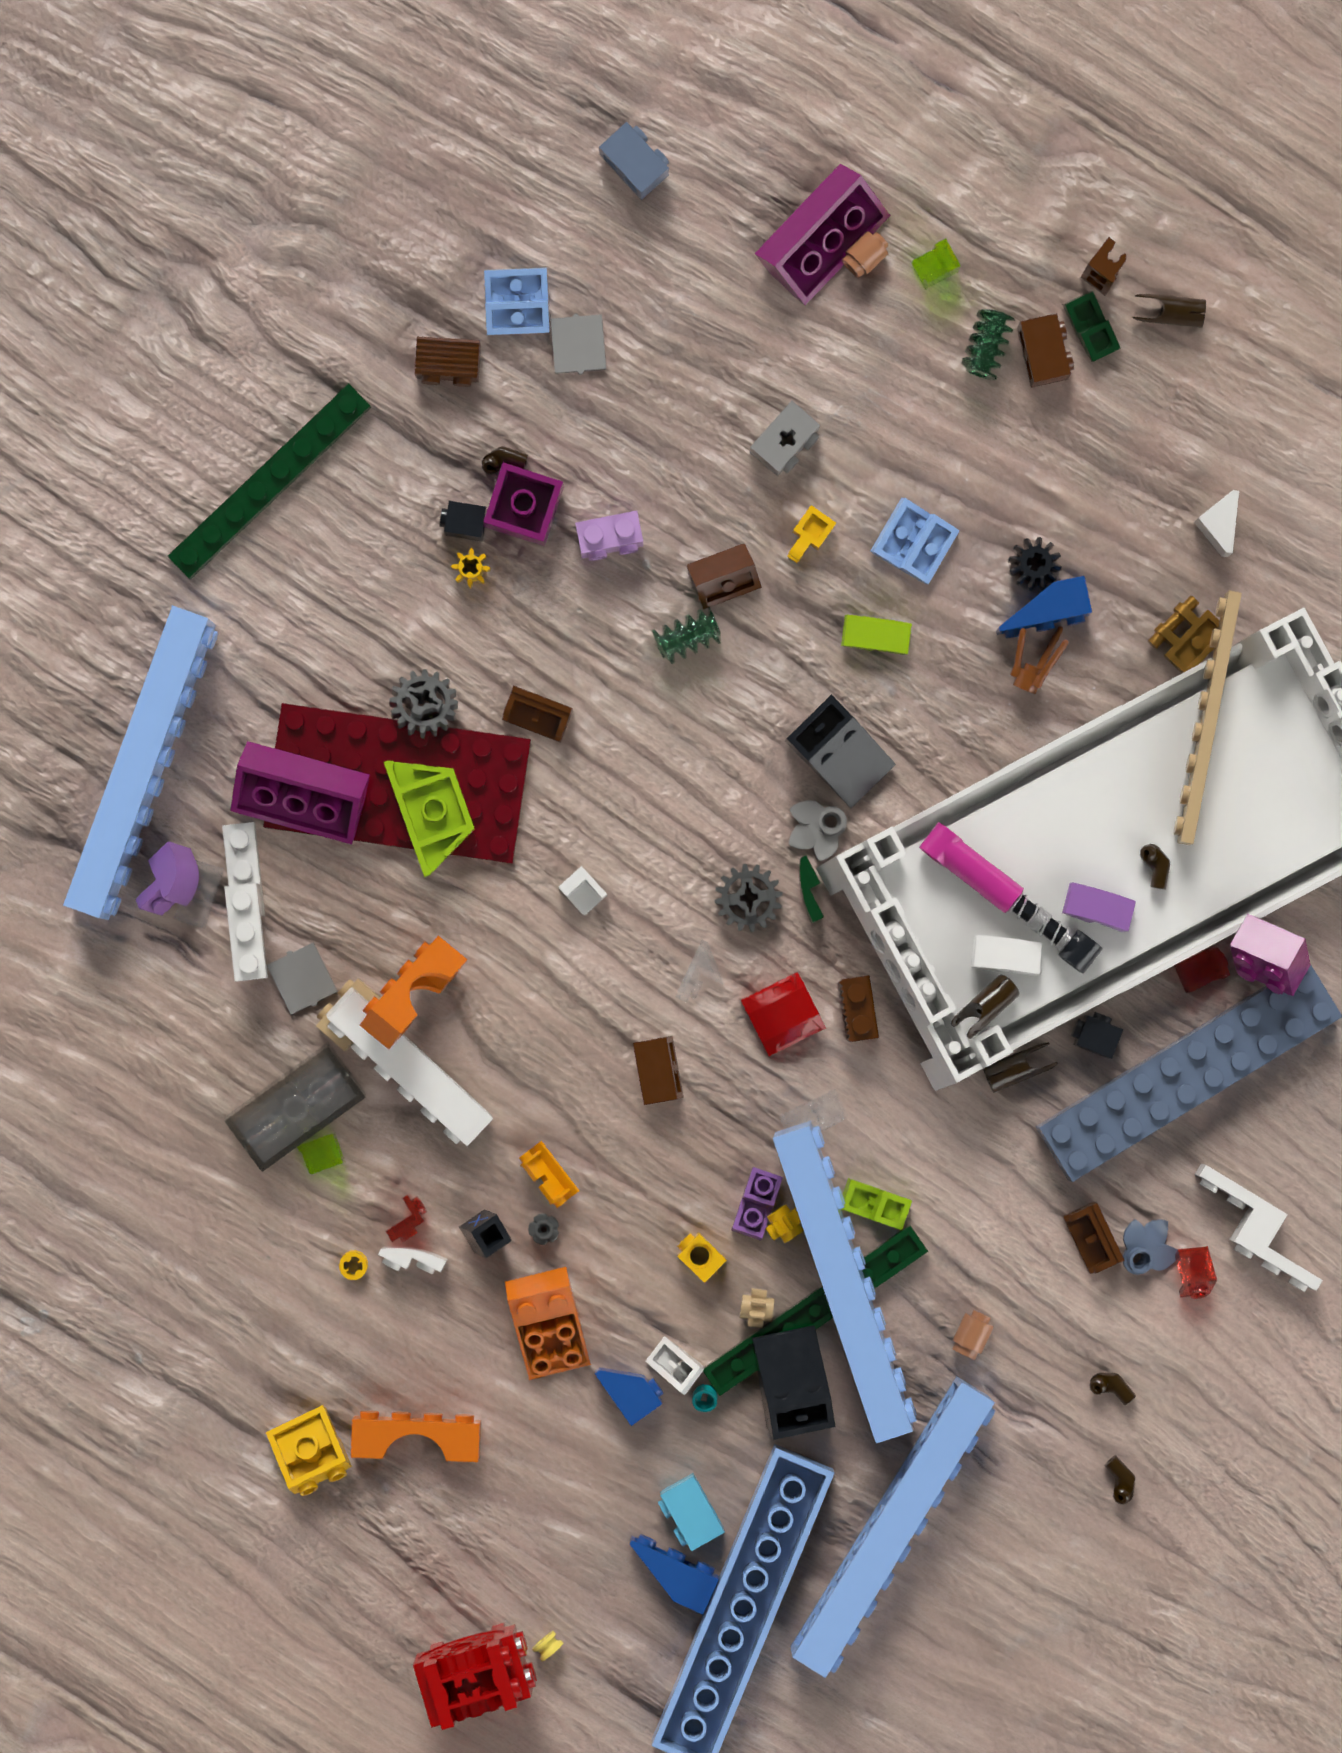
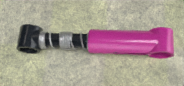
(1007, 895)

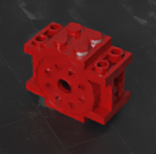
(474, 1675)

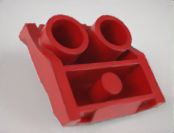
(783, 1014)

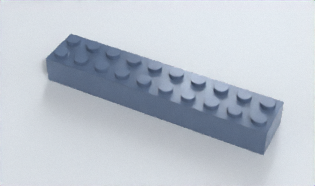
(1185, 1074)

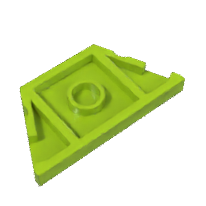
(431, 810)

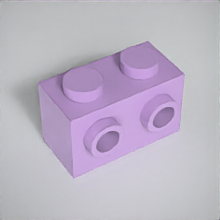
(609, 535)

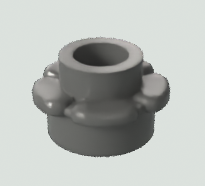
(543, 1237)

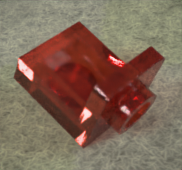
(1202, 969)
(406, 1228)
(1196, 1272)

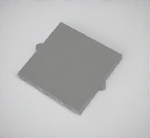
(578, 344)
(302, 978)

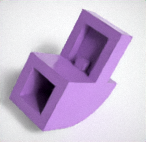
(175, 879)

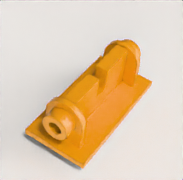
(556, 1184)

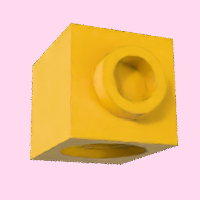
(706, 1269)

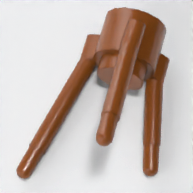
(1031, 676)

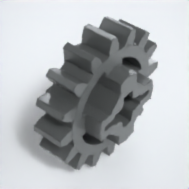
(416, 692)
(734, 899)

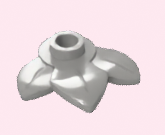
(812, 830)

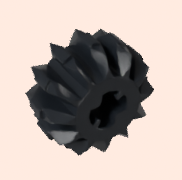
(1044, 571)

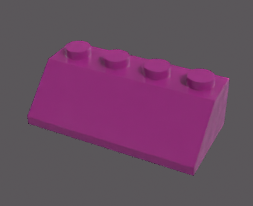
(819, 232)
(299, 792)

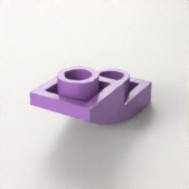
(1099, 906)
(756, 1203)

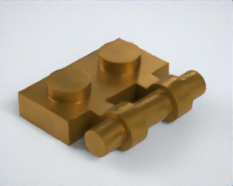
(1195, 642)

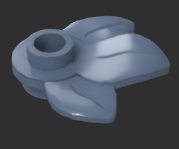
(1150, 1243)

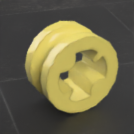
(547, 1646)

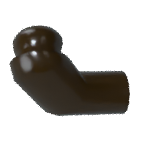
(493, 461)
(1159, 864)
(1112, 1383)

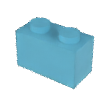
(691, 1512)

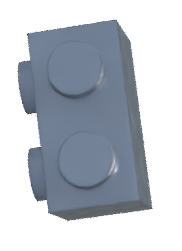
(634, 160)

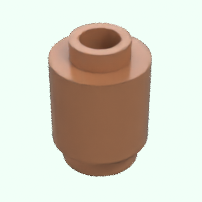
(865, 254)
(972, 1334)

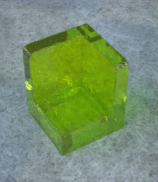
(936, 264)
(322, 1153)

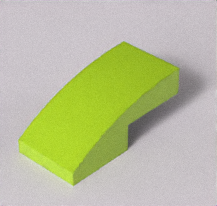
(876, 634)
(876, 1204)

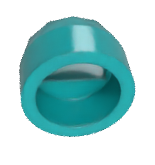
(711, 1401)

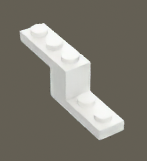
(244, 901)
(1257, 1228)

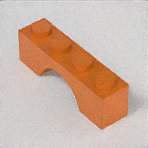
(393, 1012)
(456, 1437)

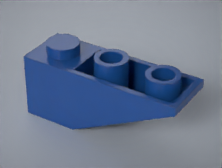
(1059, 602)
(682, 1580)

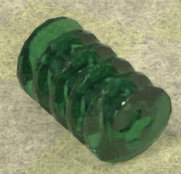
(986, 343)
(687, 635)

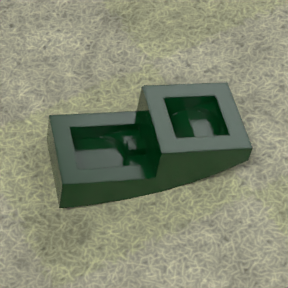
(1091, 326)
(807, 881)

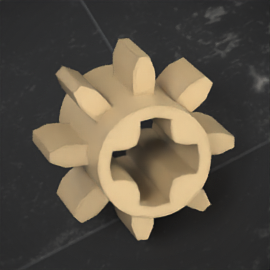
(757, 1308)

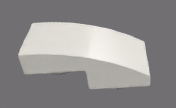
(1006, 954)
(401, 1256)

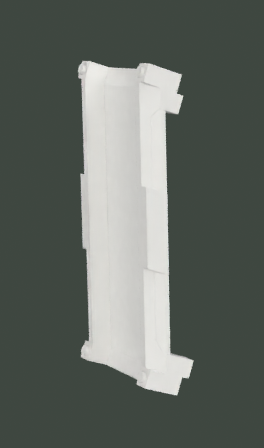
(1082, 817)

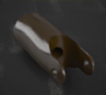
(1177, 311)
(988, 1004)
(1014, 1069)

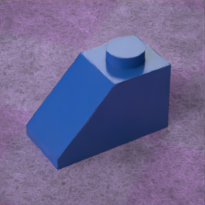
(631, 1392)

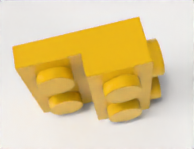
(309, 1451)

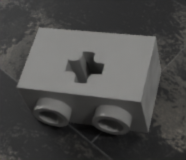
(790, 421)

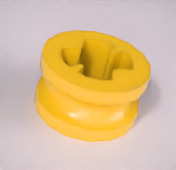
(346, 1258)

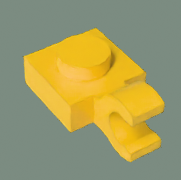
(812, 531)

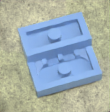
(516, 301)
(914, 540)

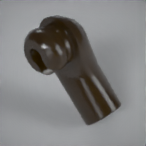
(1124, 1480)

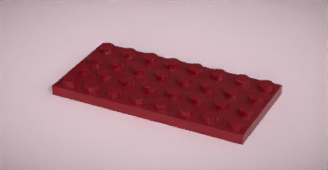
(486, 765)

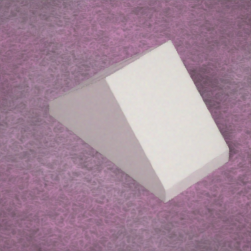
(1220, 522)
(675, 1365)

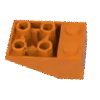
(547, 1323)

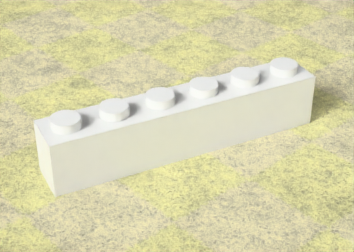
(413, 1071)

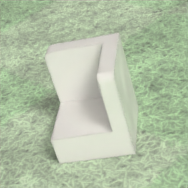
(582, 890)

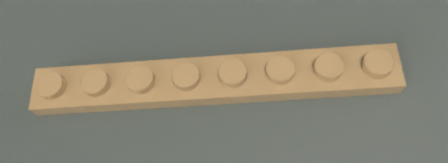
(1209, 703)

